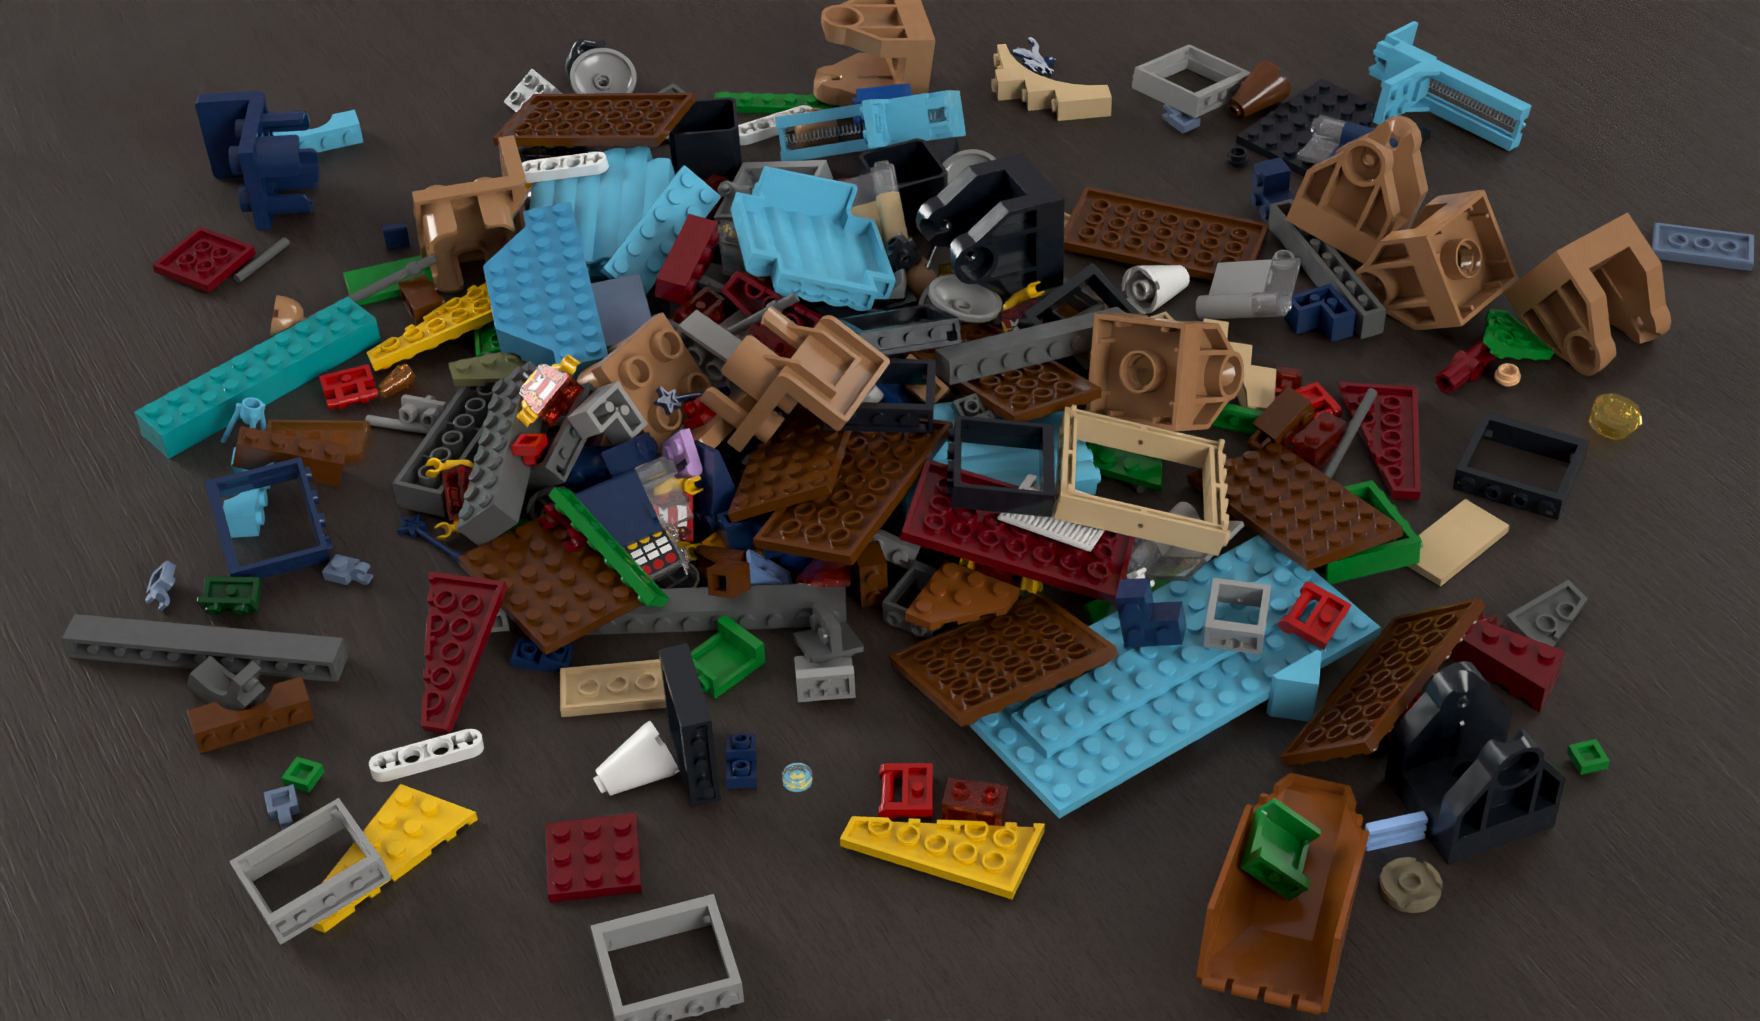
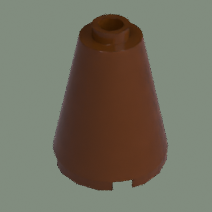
(1259, 90)

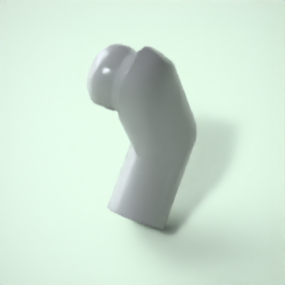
(729, 189)

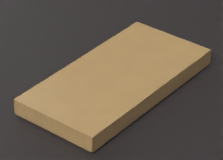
(1457, 541)
(611, 688)

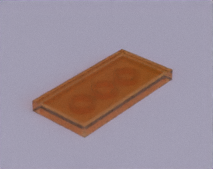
(338, 432)

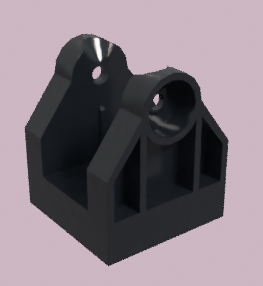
(1004, 221)
(1466, 772)

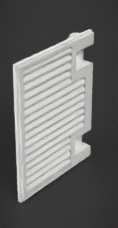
(1063, 531)

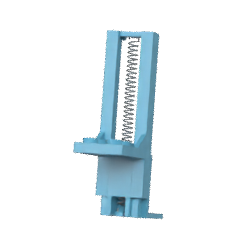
(1406, 81)
(886, 123)

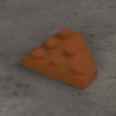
(960, 596)

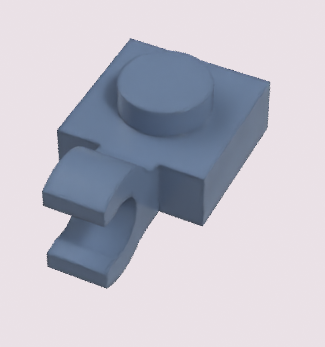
(1180, 120)
(344, 569)
(160, 583)
(282, 804)

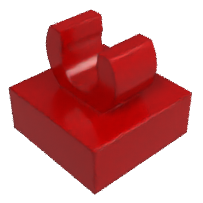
(698, 414)
(530, 447)

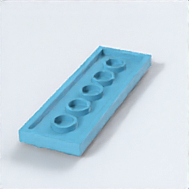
(654, 235)

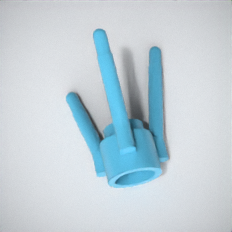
(251, 412)

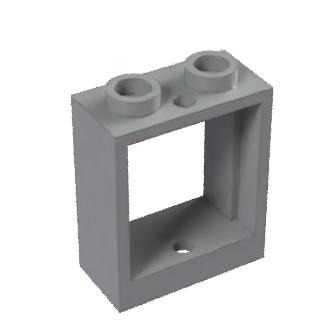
(1249, 637)

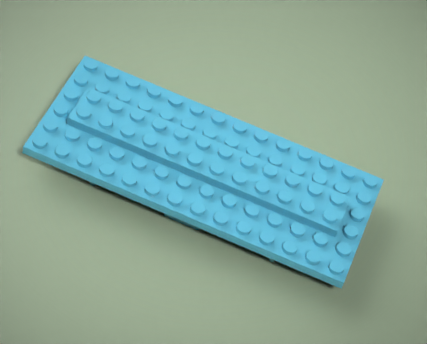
(1161, 698)

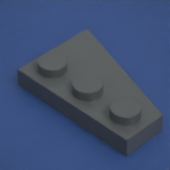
(1548, 615)

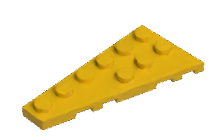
(440, 325)
(403, 837)
(951, 849)

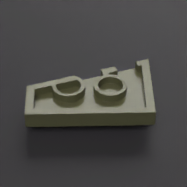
(484, 369)

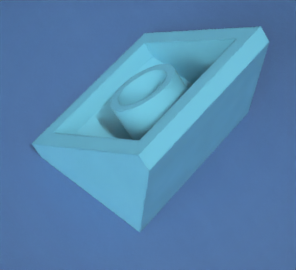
(1295, 689)

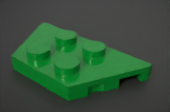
(1128, 466)

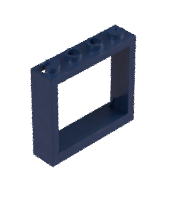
(260, 478)

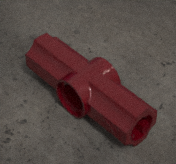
(1464, 367)

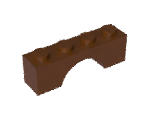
(259, 447)
(219, 727)

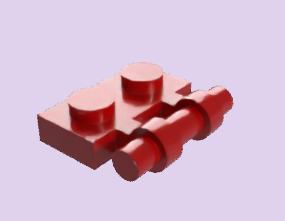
(346, 382)

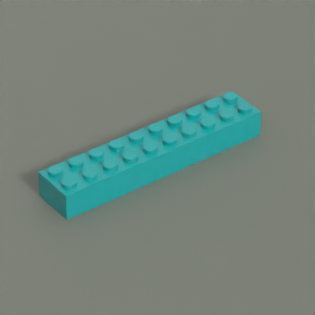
(261, 373)

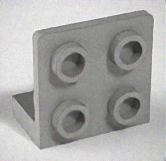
(531, 84)
(824, 680)

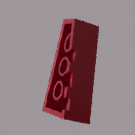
(687, 259)
(753, 294)
(1512, 661)

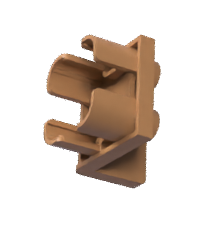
(471, 218)
(654, 359)
(825, 375)

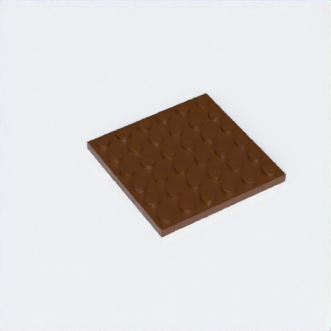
(1002, 658)

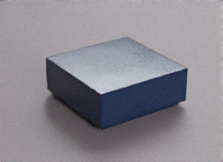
(396, 235)

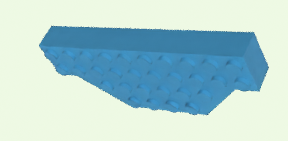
(545, 293)

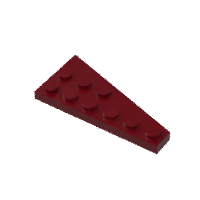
(1390, 434)
(456, 634)

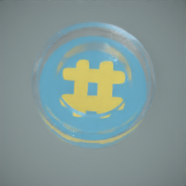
(797, 777)

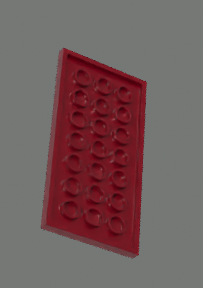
(1000, 545)

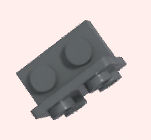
(827, 637)

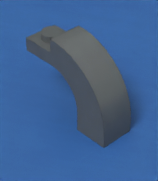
(219, 685)

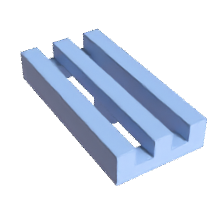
(1396, 830)

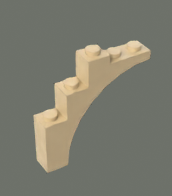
(1039, 92)
(1258, 381)

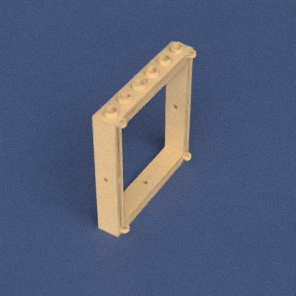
(1134, 520)

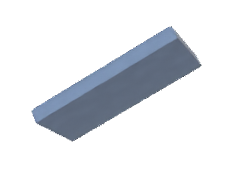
(1703, 246)
(620, 307)

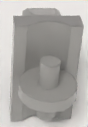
(421, 410)

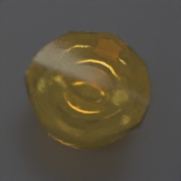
(1614, 416)

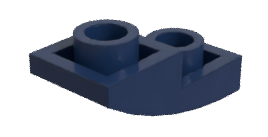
(530, 657)
(741, 761)

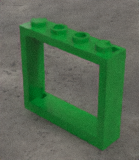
(1381, 558)

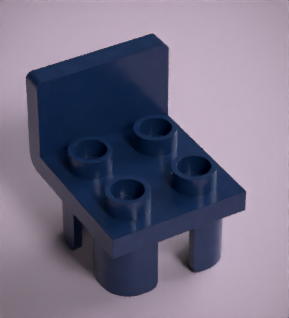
(243, 145)

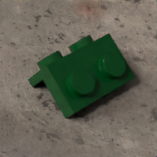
(230, 594)

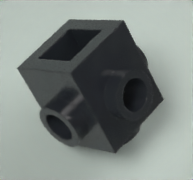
(902, 252)

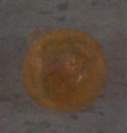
(398, 380)

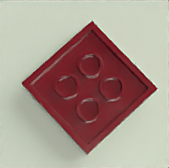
(204, 259)
(593, 857)

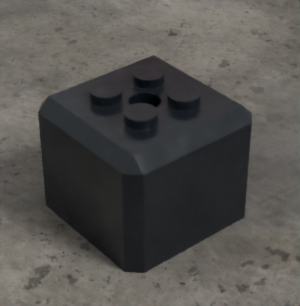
(708, 139)
(917, 173)

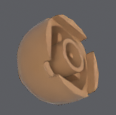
(817, 126)
(919, 278)
(285, 315)

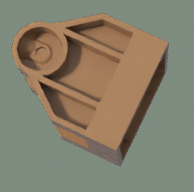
(895, 45)
(1364, 190)
(1442, 265)
(1588, 286)
(1162, 371)

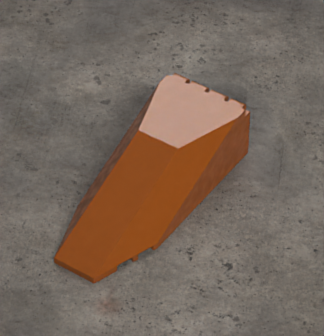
(1278, 946)

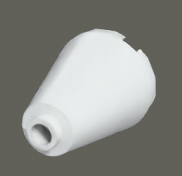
(1153, 285)
(636, 762)

